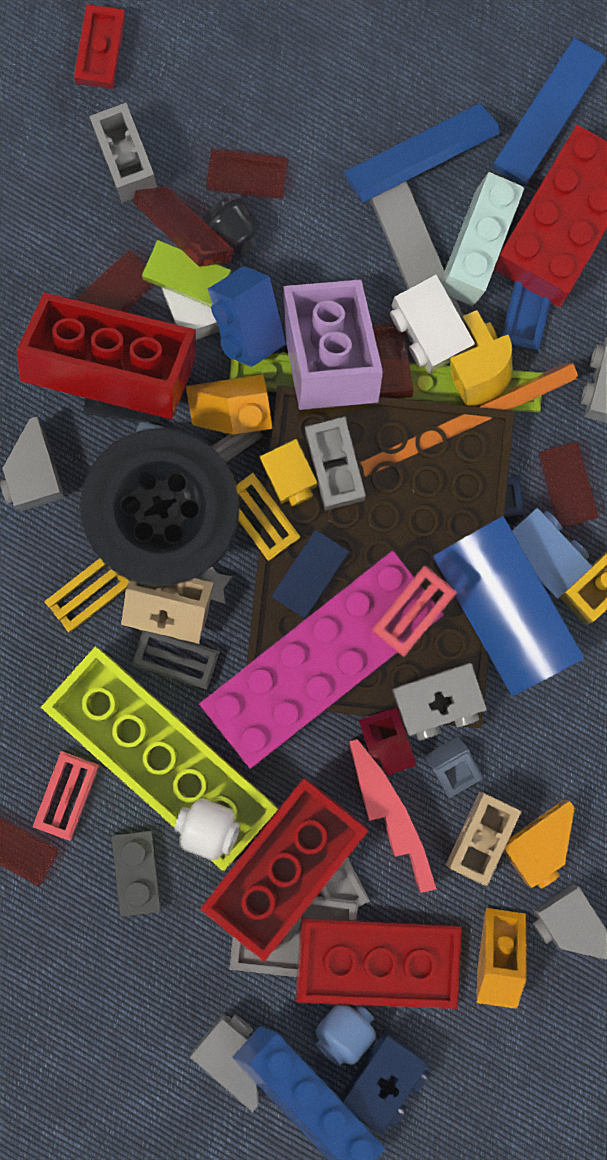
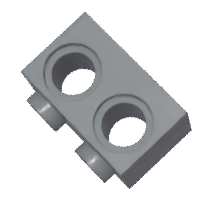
(334, 463)

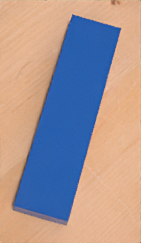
(549, 112)
(421, 152)

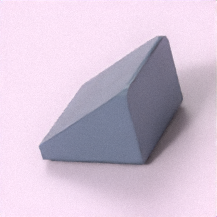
(454, 767)

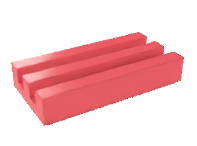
(391, 638)
(78, 764)

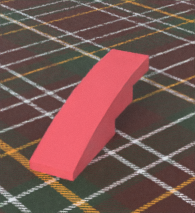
(382, 801)

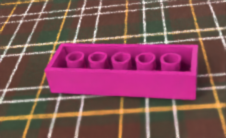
(314, 663)

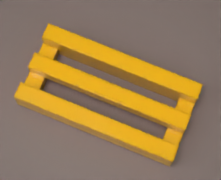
(281, 544)
(60, 613)

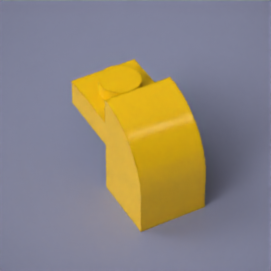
(484, 369)

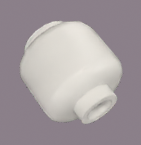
(207, 829)

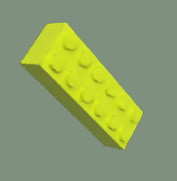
(153, 748)

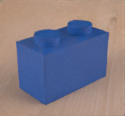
(247, 316)

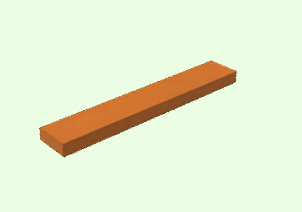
(507, 400)

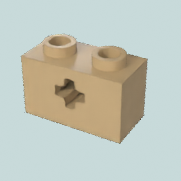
(168, 610)
(483, 838)

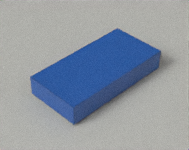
(526, 318)

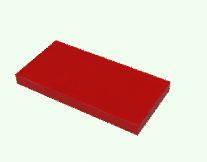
(378, 963)

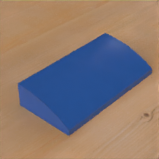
(508, 606)

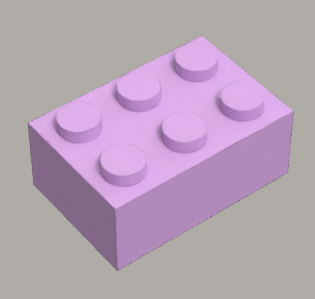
(331, 344)

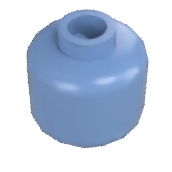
(345, 1034)

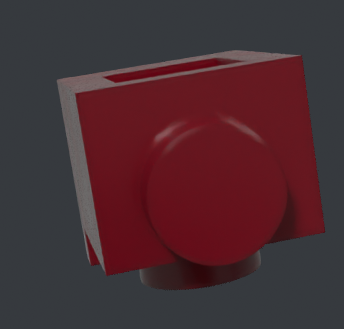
(388, 741)

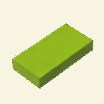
(178, 273)

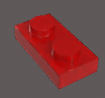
(99, 46)

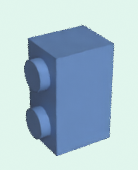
(550, 553)

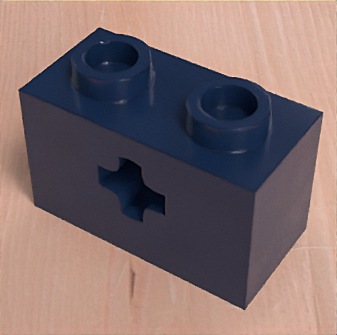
(364, 1092)

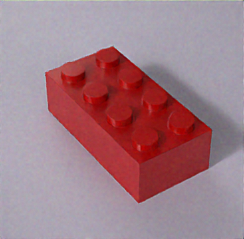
(561, 221)
(107, 355)
(284, 869)

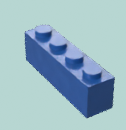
(305, 1098)

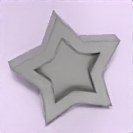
(219, 583)

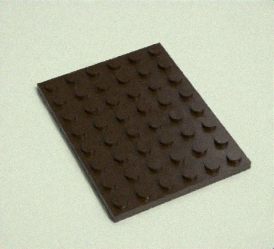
(407, 509)

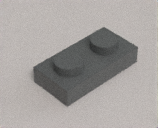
(136, 873)

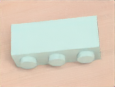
(481, 238)

